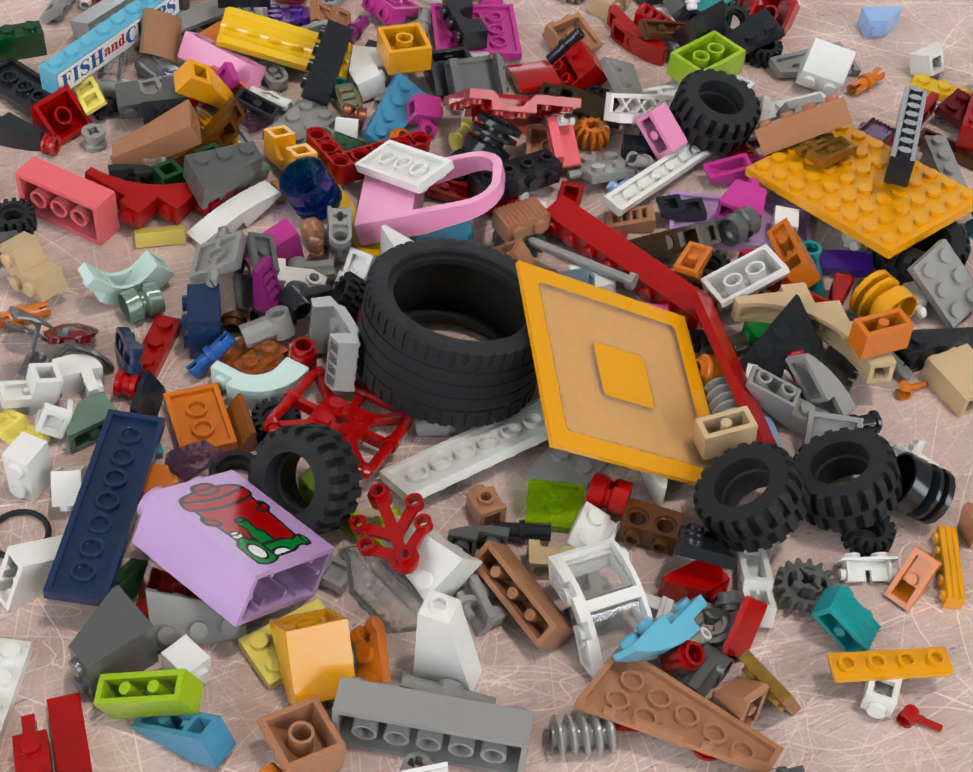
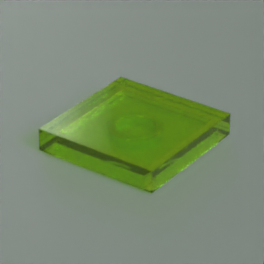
(554, 504)

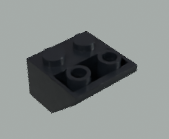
(436, 76)

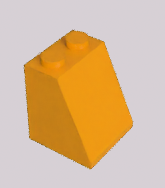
(313, 653)

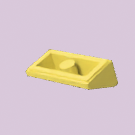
(160, 236)

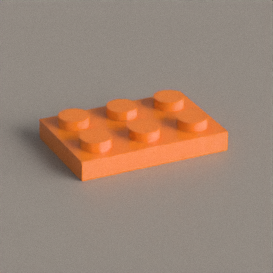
(200, 415)

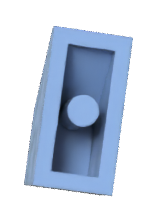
(878, 20)

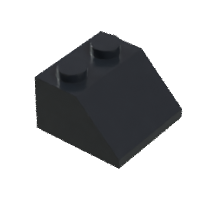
(702, 24)

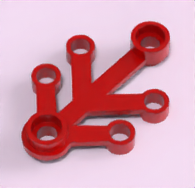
(381, 499)

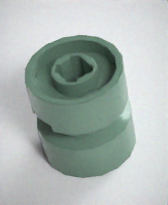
(139, 302)

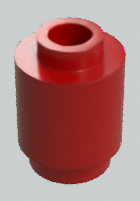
(304, 351)

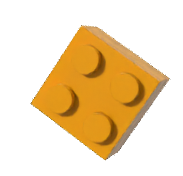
(404, 48)

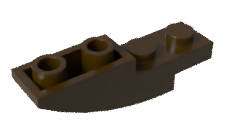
(591, 103)
(675, 240)

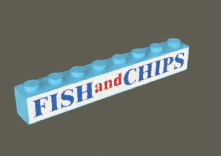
(99, 45)

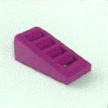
(265, 285)

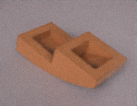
(320, 12)

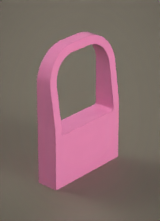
(404, 210)

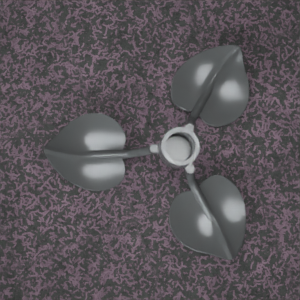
(36, 357)

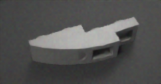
(780, 399)

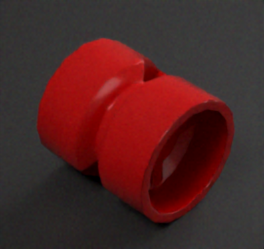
(609, 493)

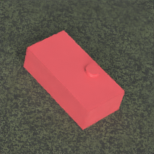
(68, 200)

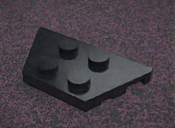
(785, 334)

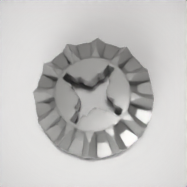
(721, 621)

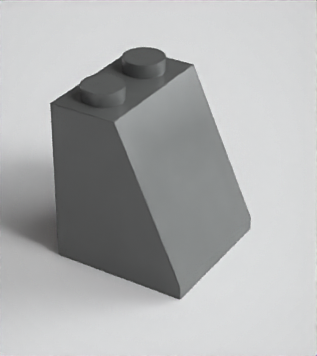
(112, 641)

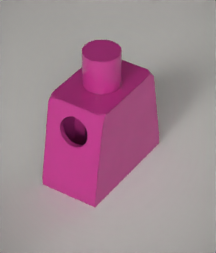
(742, 194)
(286, 241)

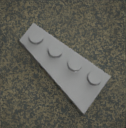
(622, 79)

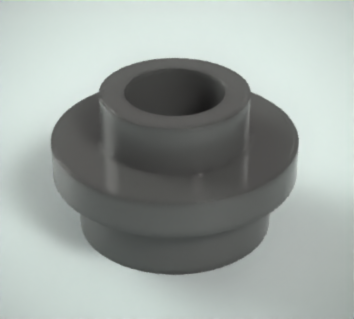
(729, 601)

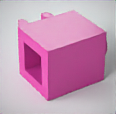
(425, 112)

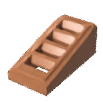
(636, 220)

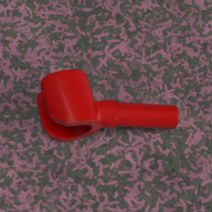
(911, 714)

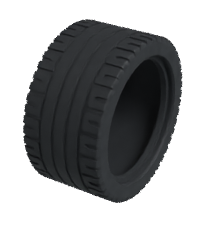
(437, 374)

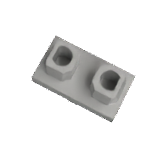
(477, 607)

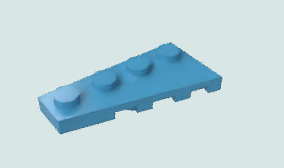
(391, 110)

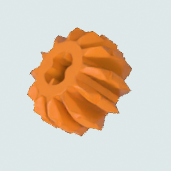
(592, 133)

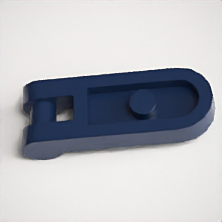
(129, 350)

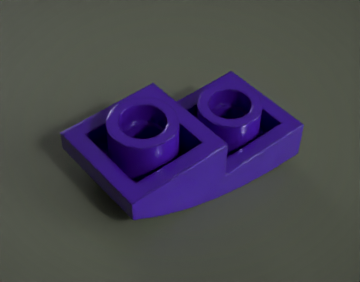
(853, 262)

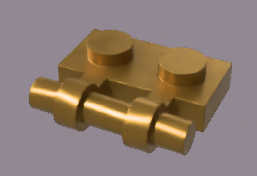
(826, 149)

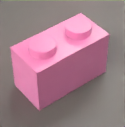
(661, 130)

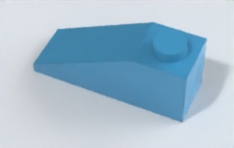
(196, 737)

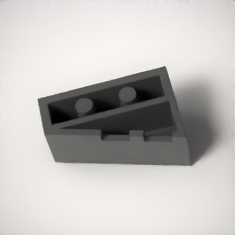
(221, 170)

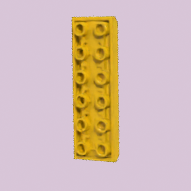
(271, 40)

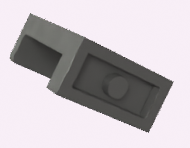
(477, 73)
(258, 247)

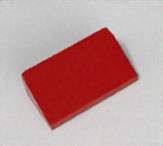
(744, 626)

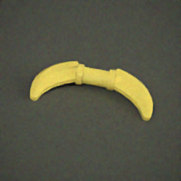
(456, 139)

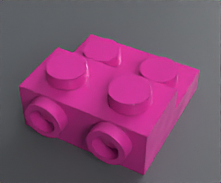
(391, 11)

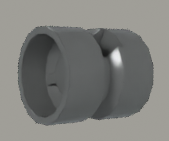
(739, 226)

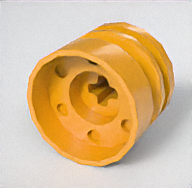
(881, 293)

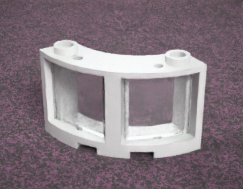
(603, 597)

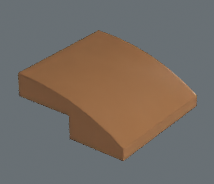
(160, 35)

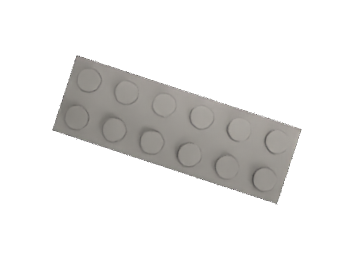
(440, 725)

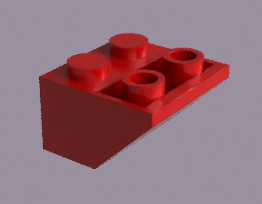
(580, 67)

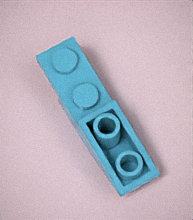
(662, 633)

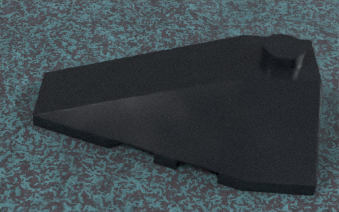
(932, 341)

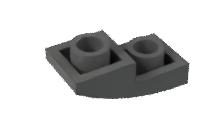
(474, 537)

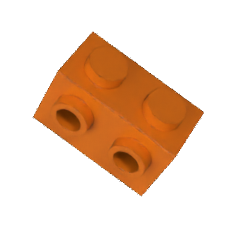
(880, 333)

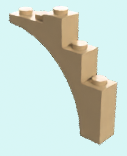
(827, 320)

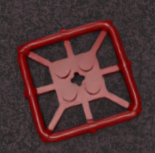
(355, 420)

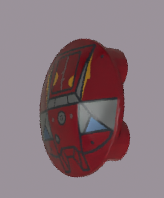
(80, 332)

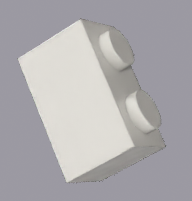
(27, 466)

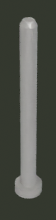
(630, 280)

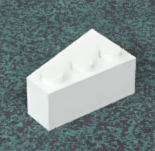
(441, 565)

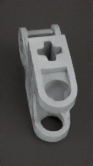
(340, 233)

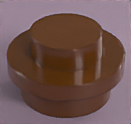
(232, 320)

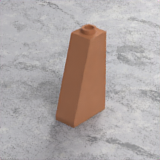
(161, 137)

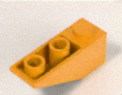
(201, 83)

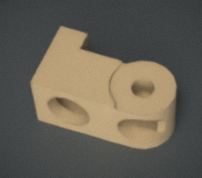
(537, 559)

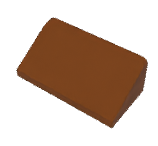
(242, 424)

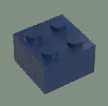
(202, 317)

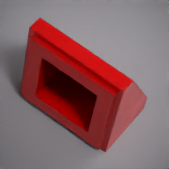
(572, 191)

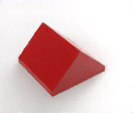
(60, 114)

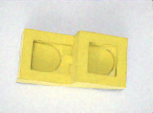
(90, 95)
(13, 423)

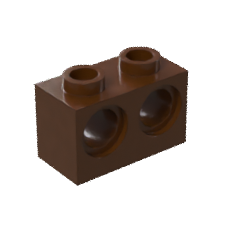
(650, 526)

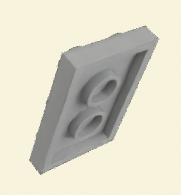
(303, 116)
(944, 282)

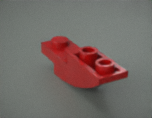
(629, 37)

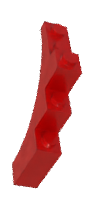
(142, 201)

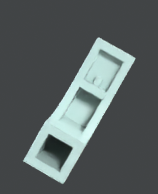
(107, 285)
(261, 386)

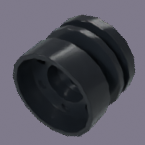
(492, 136)
(925, 489)

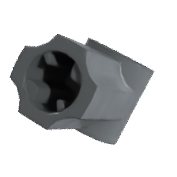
(712, 670)

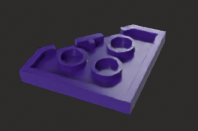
(292, 14)

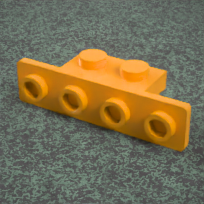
(889, 664)

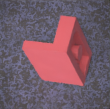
(562, 143)

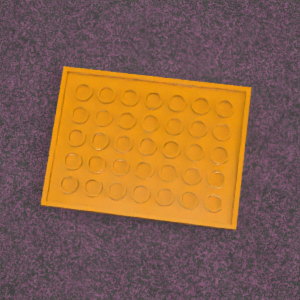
(857, 200)

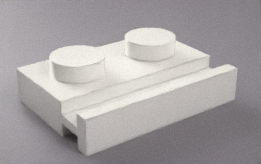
(591, 527)

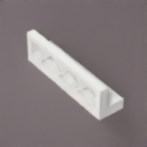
(623, 113)

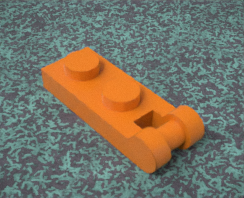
(373, 653)

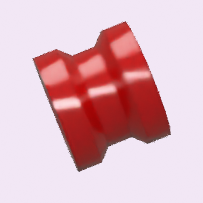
(125, 384)

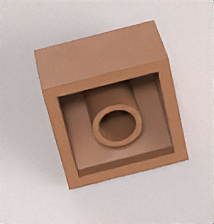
(304, 738)

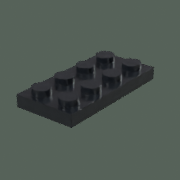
(20, 85)

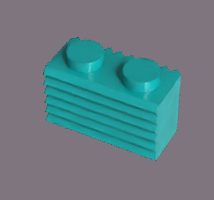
(846, 619)

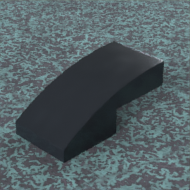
(132, 172)
(675, 209)

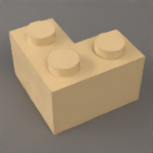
(30, 269)

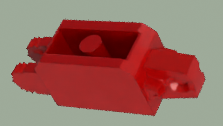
(32, 748)

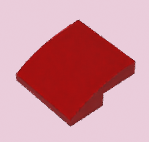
(531, 75)

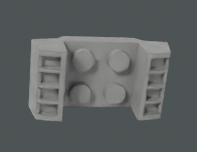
(338, 336)

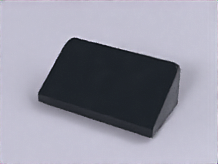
(258, 105)
(148, 395)

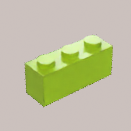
(149, 693)

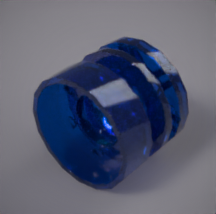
(310, 188)

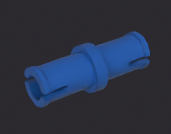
(211, 354)

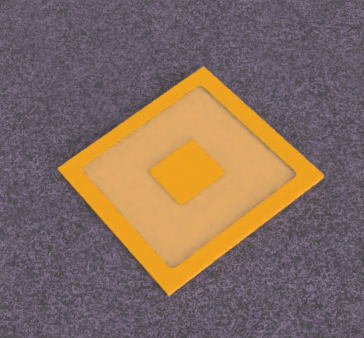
(613, 375)

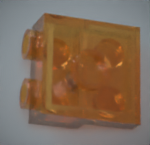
(256, 359)

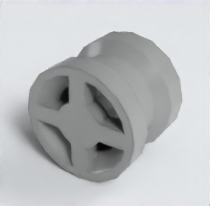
(94, 138)

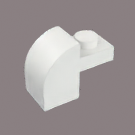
(80, 374)
(41, 385)

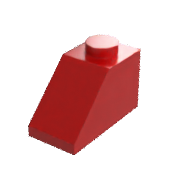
(694, 580)

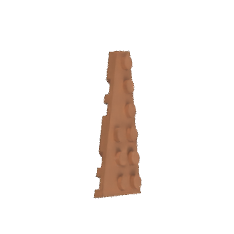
(663, 707)

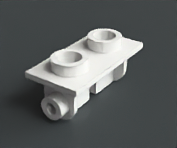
(855, 567)

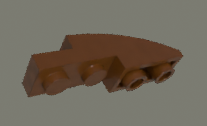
(220, 129)

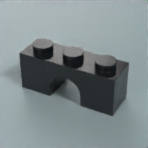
(459, 21)

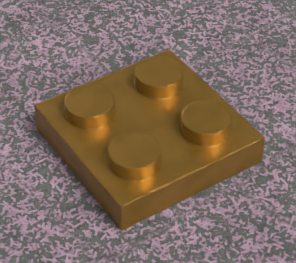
(777, 693)

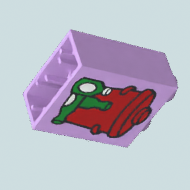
(231, 545)

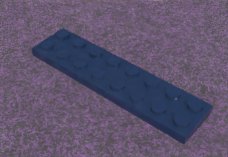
(105, 509)

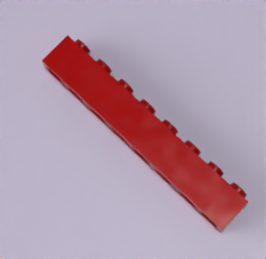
(604, 245)

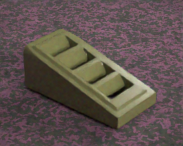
(346, 92)

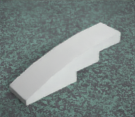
(238, 210)

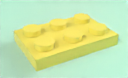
(261, 651)

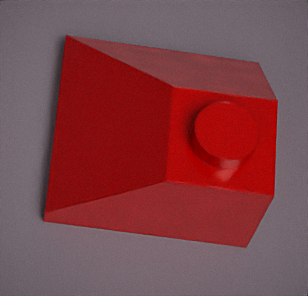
(782, 10)

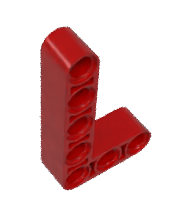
(342, 163)

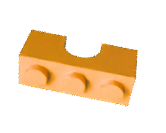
(282, 148)

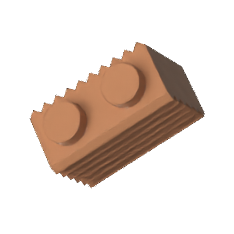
(520, 219)

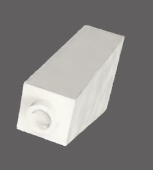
(445, 642)

